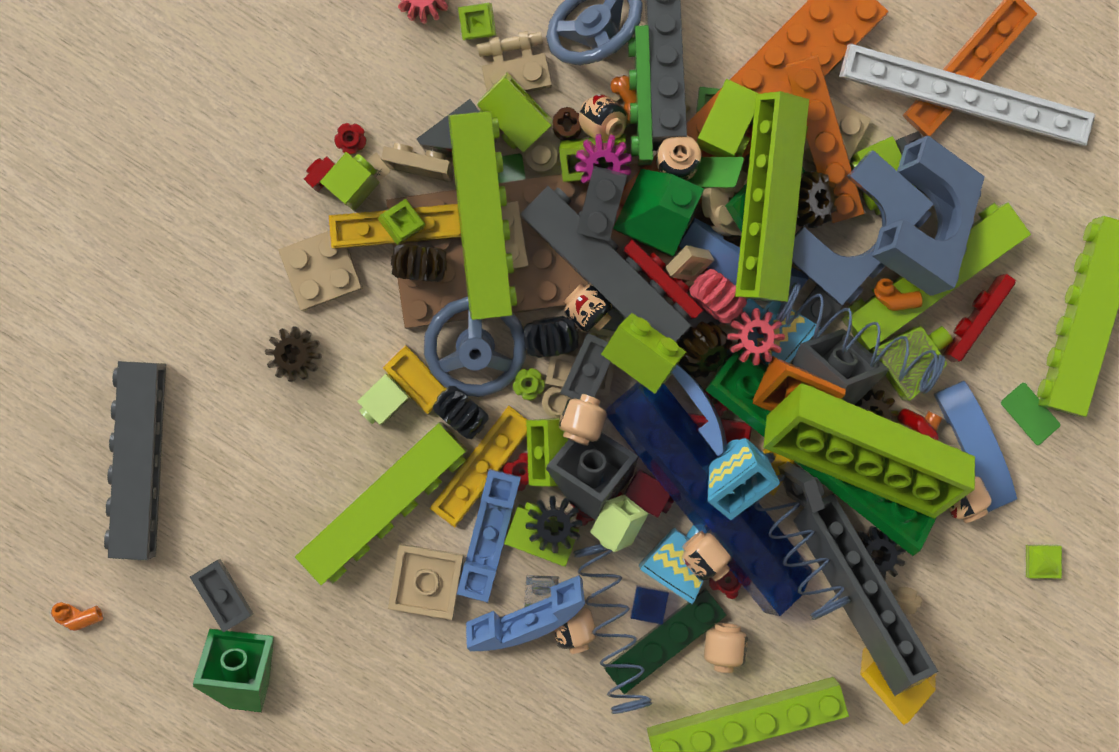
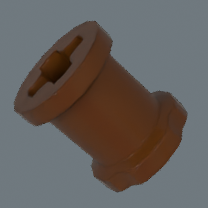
(558, 118)

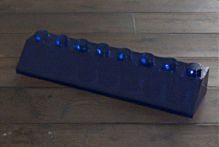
(680, 461)

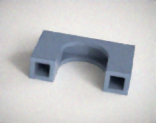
(955, 192)
(896, 201)

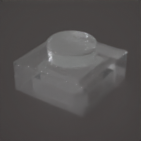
(538, 588)

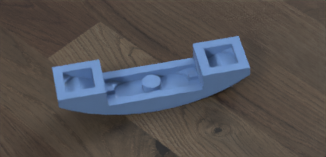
(723, 252)
(713, 429)
(977, 439)
(488, 535)
(528, 623)

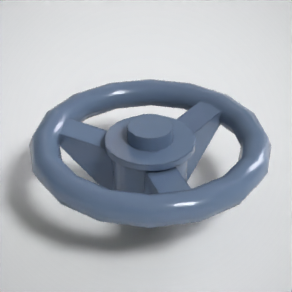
(594, 27)
(474, 351)

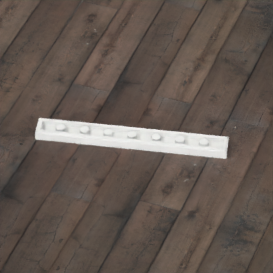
(966, 95)

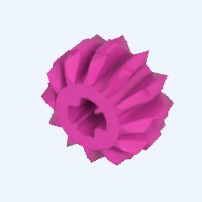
(601, 149)

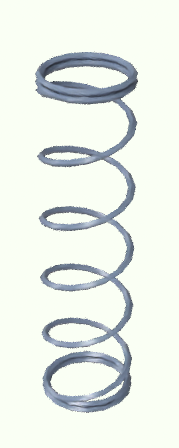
(935, 365)
(830, 606)
(644, 700)

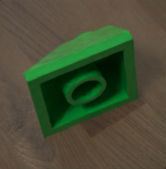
(659, 210)
(235, 669)

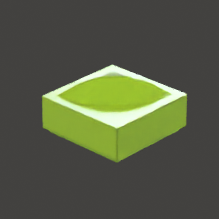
(477, 21)
(401, 221)
(1043, 561)

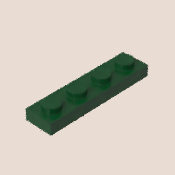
(666, 639)

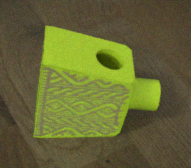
(918, 343)

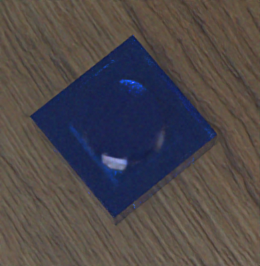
(649, 604)

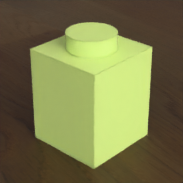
(382, 400)
(618, 523)

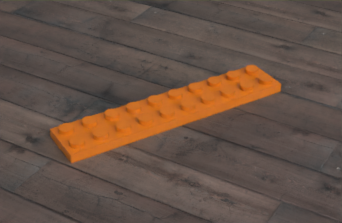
(815, 29)

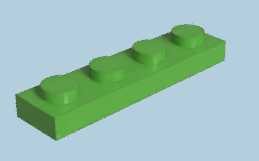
(640, 82)

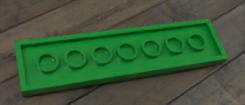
(736, 387)

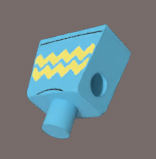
(795, 333)
(739, 478)
(667, 567)

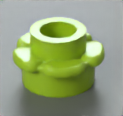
(536, 388)

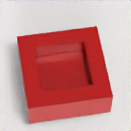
(317, 171)

